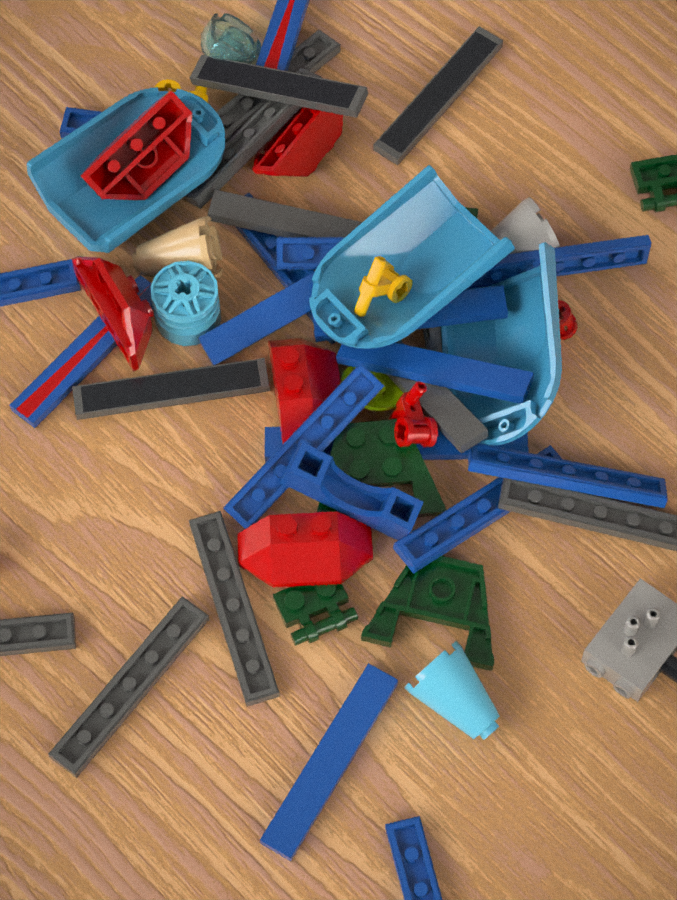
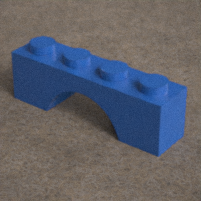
(322, 480)

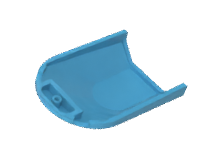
(109, 222)
(423, 237)
(522, 341)

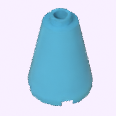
(456, 693)

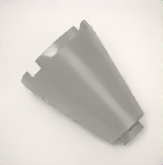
(526, 228)

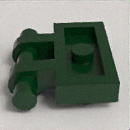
(653, 177)
(304, 602)

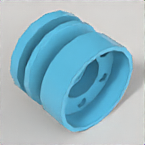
(185, 302)

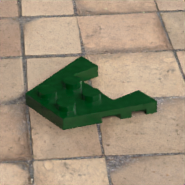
(373, 457)
(441, 593)

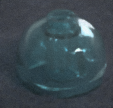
(229, 40)

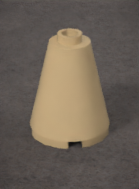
(188, 242)

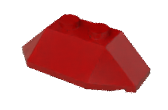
(299, 144)
(143, 152)
(117, 305)
(302, 380)
(305, 548)

